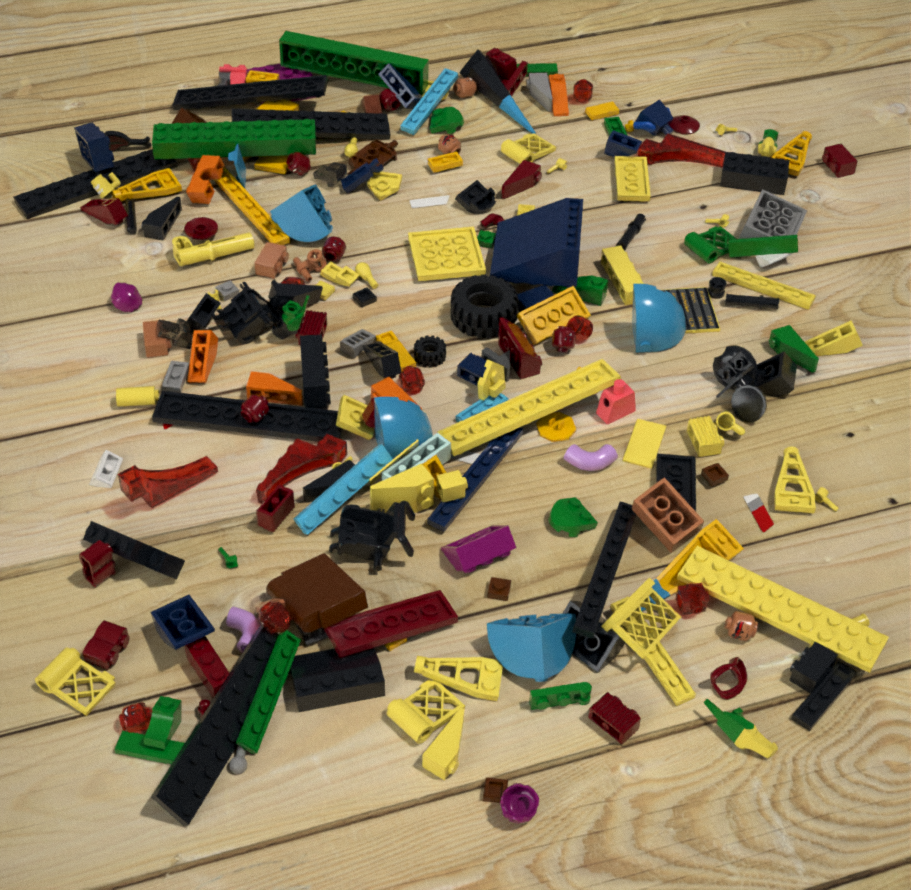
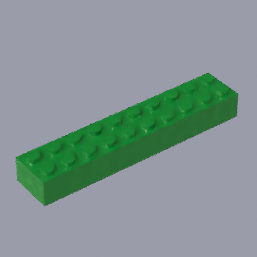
(349, 60)
(220, 138)

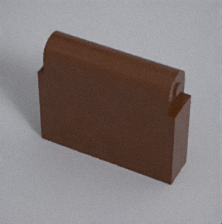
(318, 593)

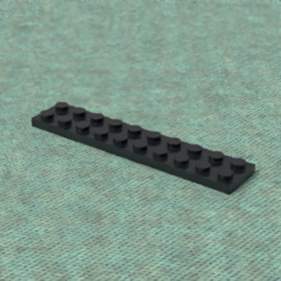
(251, 92)
(326, 123)
(79, 186)
(225, 415)
(215, 734)

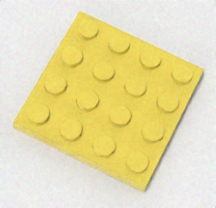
(446, 253)

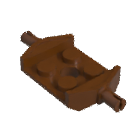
(373, 150)

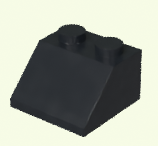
(776, 375)

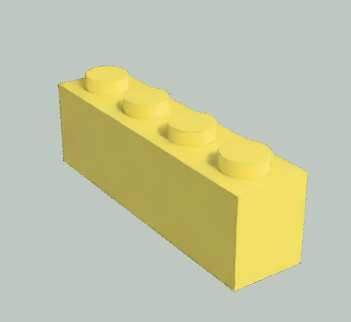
(621, 272)

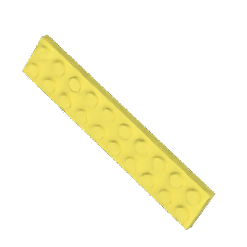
(529, 406)
(784, 608)

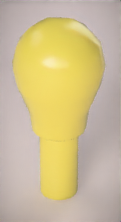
(351, 148)
(365, 273)

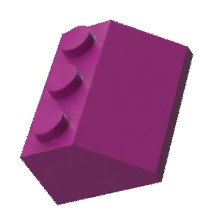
(480, 548)

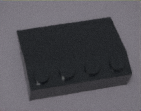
(329, 680)

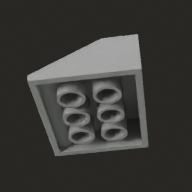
(772, 217)

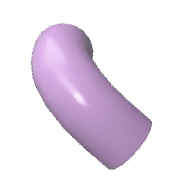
(590, 460)
(244, 622)

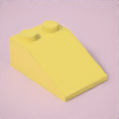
(411, 485)

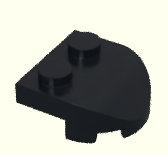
(476, 198)

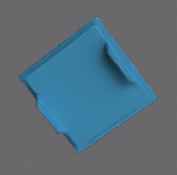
(236, 156)

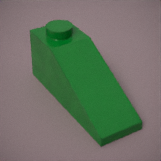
(590, 289)
(788, 341)

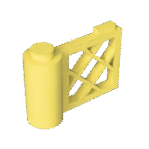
(518, 152)
(60, 674)
(412, 718)

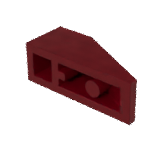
(523, 178)
(106, 210)

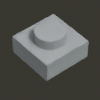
(227, 290)

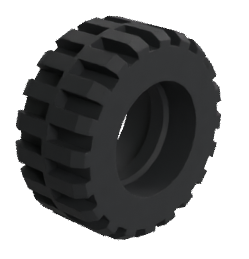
(483, 291)

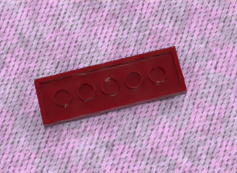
(391, 623)

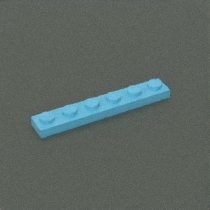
(429, 101)
(342, 489)

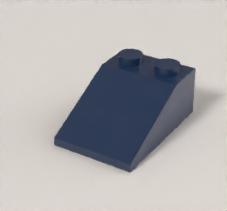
(181, 622)

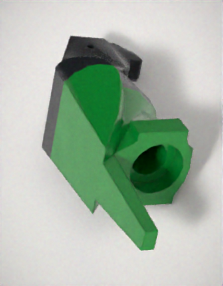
(290, 319)

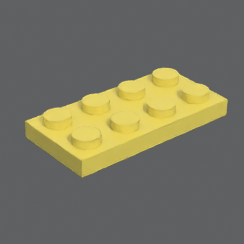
(632, 178)

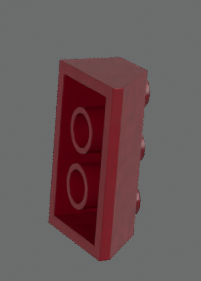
(522, 353)

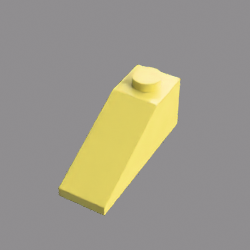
(835, 341)
(443, 753)

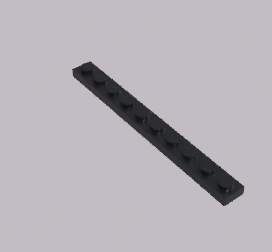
(605, 571)

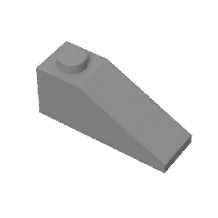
(540, 89)

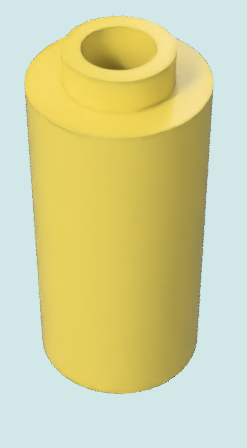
(137, 396)

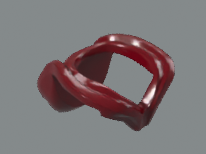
(738, 670)

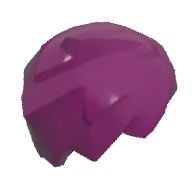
(126, 297)
(519, 803)

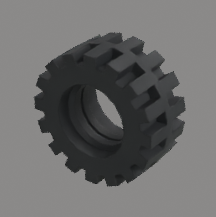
(430, 344)

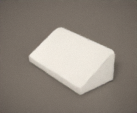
(764, 260)
(106, 470)

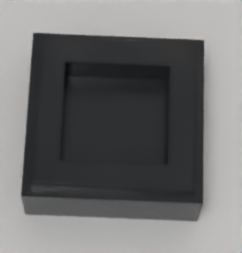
(364, 297)

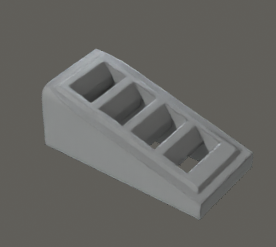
(347, 346)

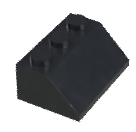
(599, 650)

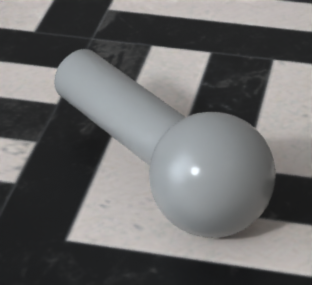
(238, 763)

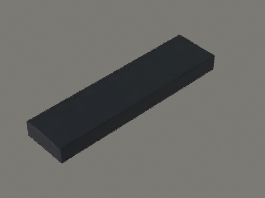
(824, 696)

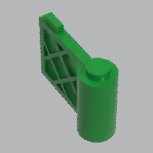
(706, 248)

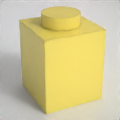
(451, 486)

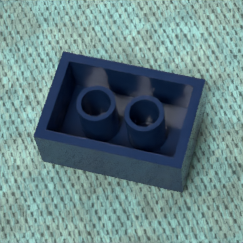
(94, 146)

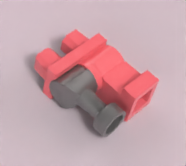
(232, 75)

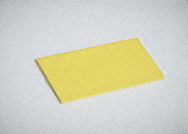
(644, 443)
(373, 479)

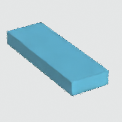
(481, 406)

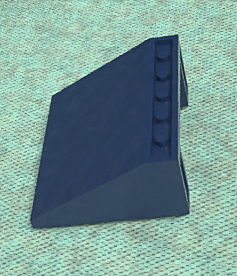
(540, 245)

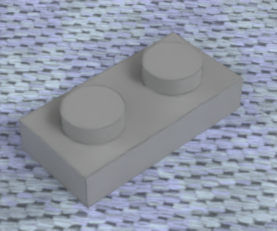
(175, 376)

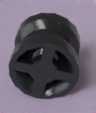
(717, 287)

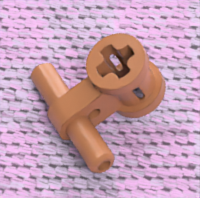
(310, 264)

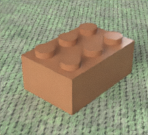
(667, 515)

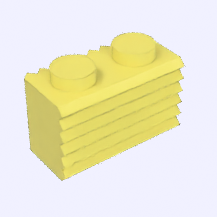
(705, 436)

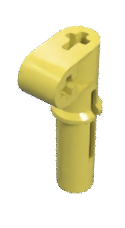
(187, 254)

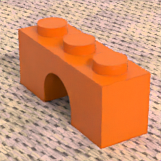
(200, 188)

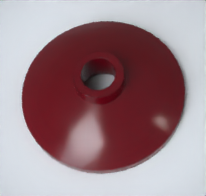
(684, 124)
(201, 228)

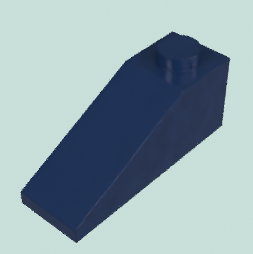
(400, 86)

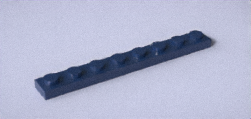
(475, 476)

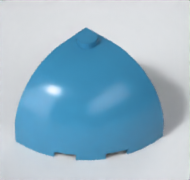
(304, 216)
(656, 319)
(399, 424)
(532, 644)

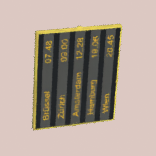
(697, 309)

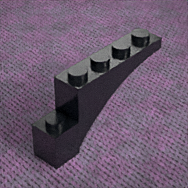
(135, 550)

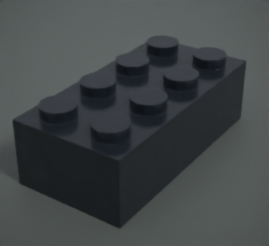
(755, 173)
(314, 372)

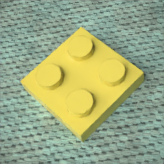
(351, 418)

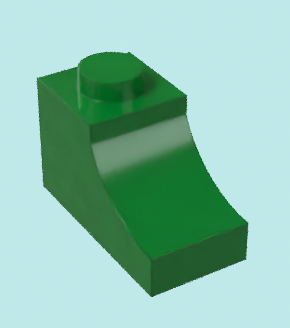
(164, 722)

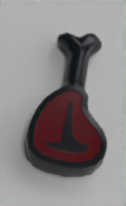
(121, 140)

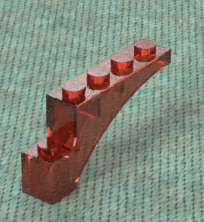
(680, 149)
(301, 460)
(161, 485)

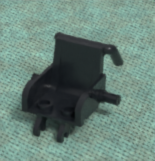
(248, 314)
(371, 532)

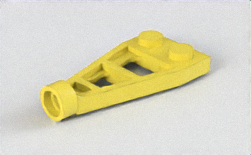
(791, 500)
(489, 677)

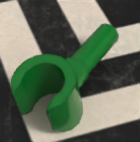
(231, 561)

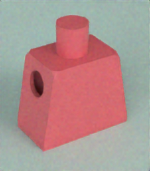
(616, 402)

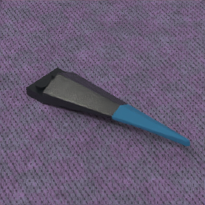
(491, 86)

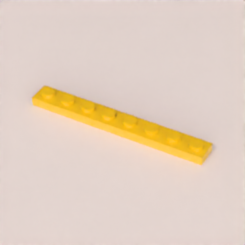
(252, 209)

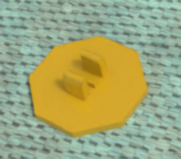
(556, 427)

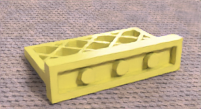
(632, 607)

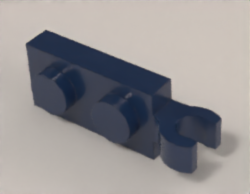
(360, 175)

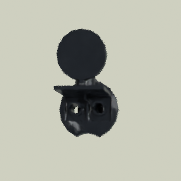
(748, 400)

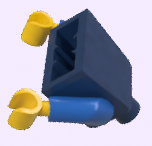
(652, 119)

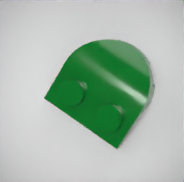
(446, 119)
(571, 517)

